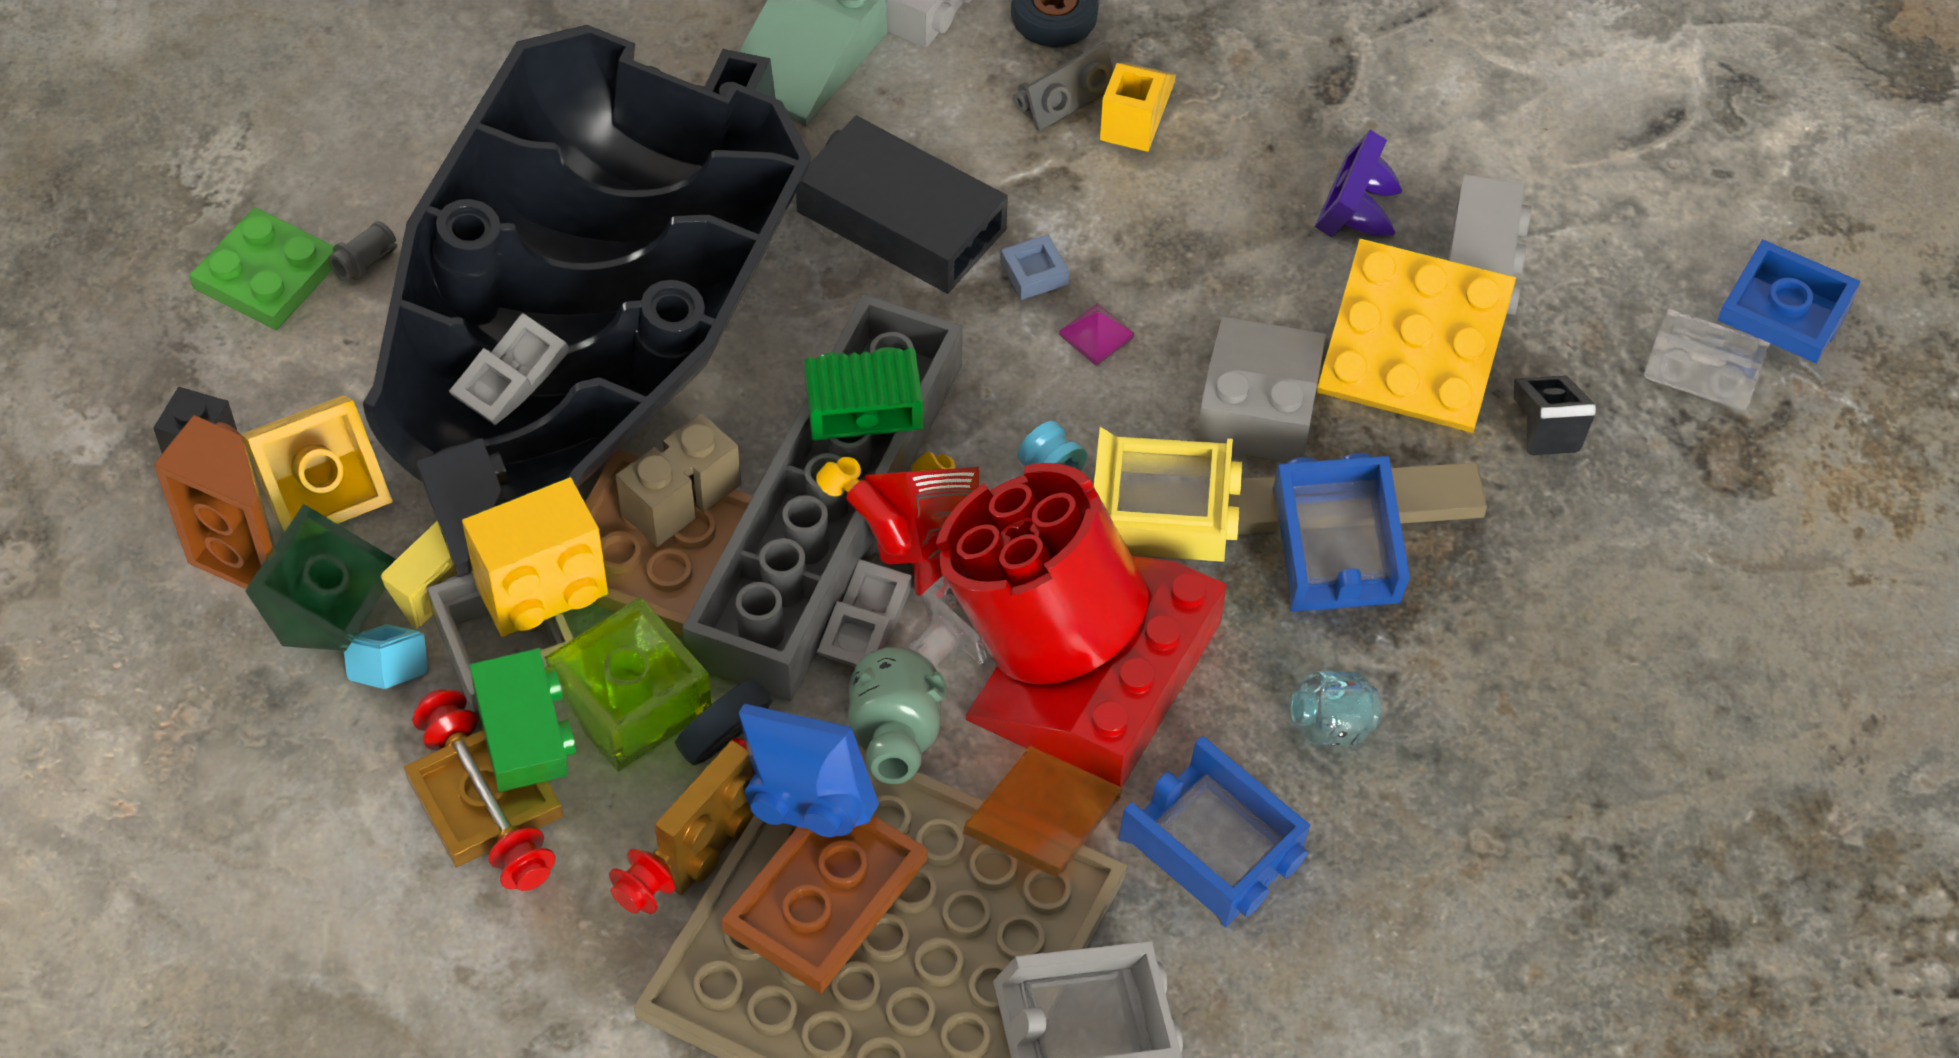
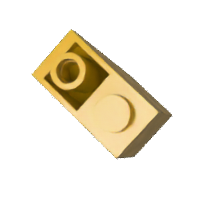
(1134, 105)

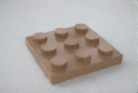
(664, 575)

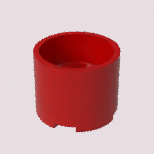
(1043, 574)

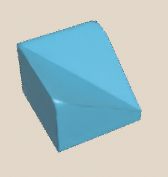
(386, 656)

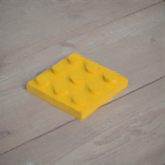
(1416, 335)

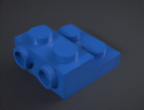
(1789, 301)

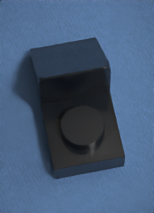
(1556, 414)

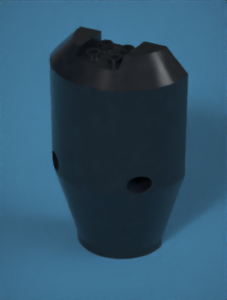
(605, 214)

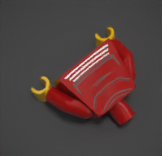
(904, 507)

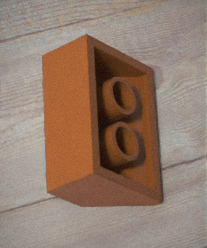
(215, 501)

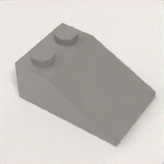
(1261, 389)

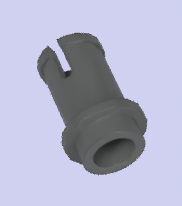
(352, 259)

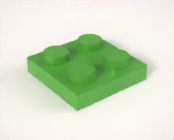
(264, 268)

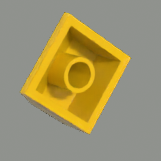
(318, 461)

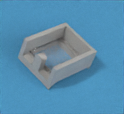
(1088, 1004)

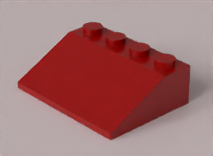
(1113, 711)

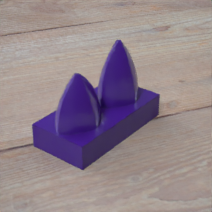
(1347, 199)

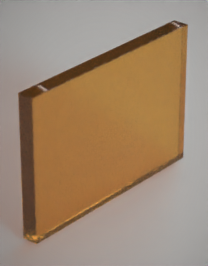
(1043, 811)

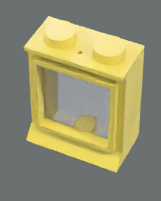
(1169, 495)

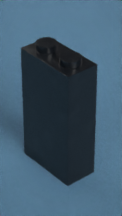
(902, 204)

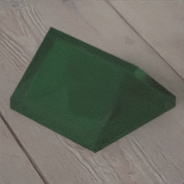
(318, 583)

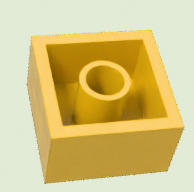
(536, 557)

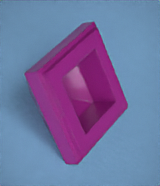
(1096, 334)

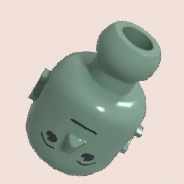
(895, 710)

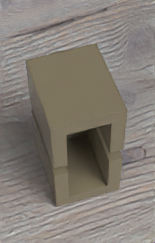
(657, 486)

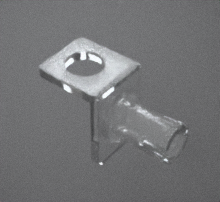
(947, 629)

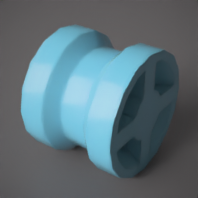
(1049, 445)

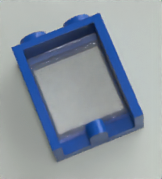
(1341, 532)
(1218, 833)

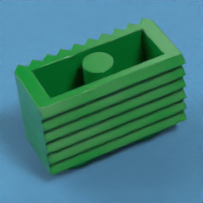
(863, 393)

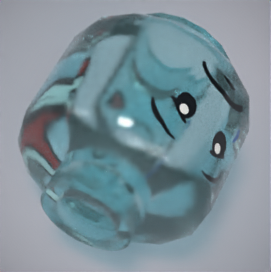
(1336, 708)

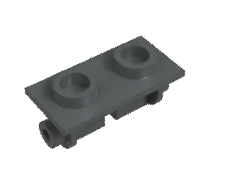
(1066, 87)

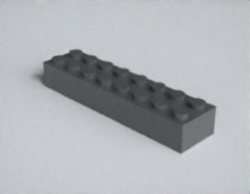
(797, 543)

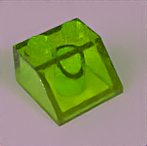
(631, 683)

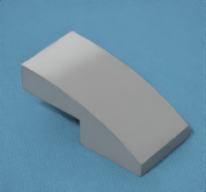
(511, 372)
(866, 614)

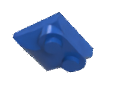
(806, 772)

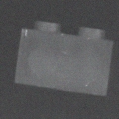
(1706, 359)

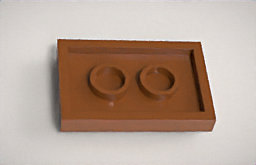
(823, 898)

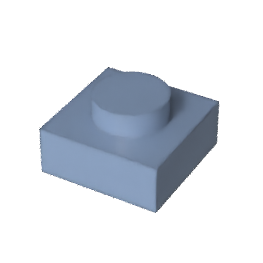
(1034, 267)

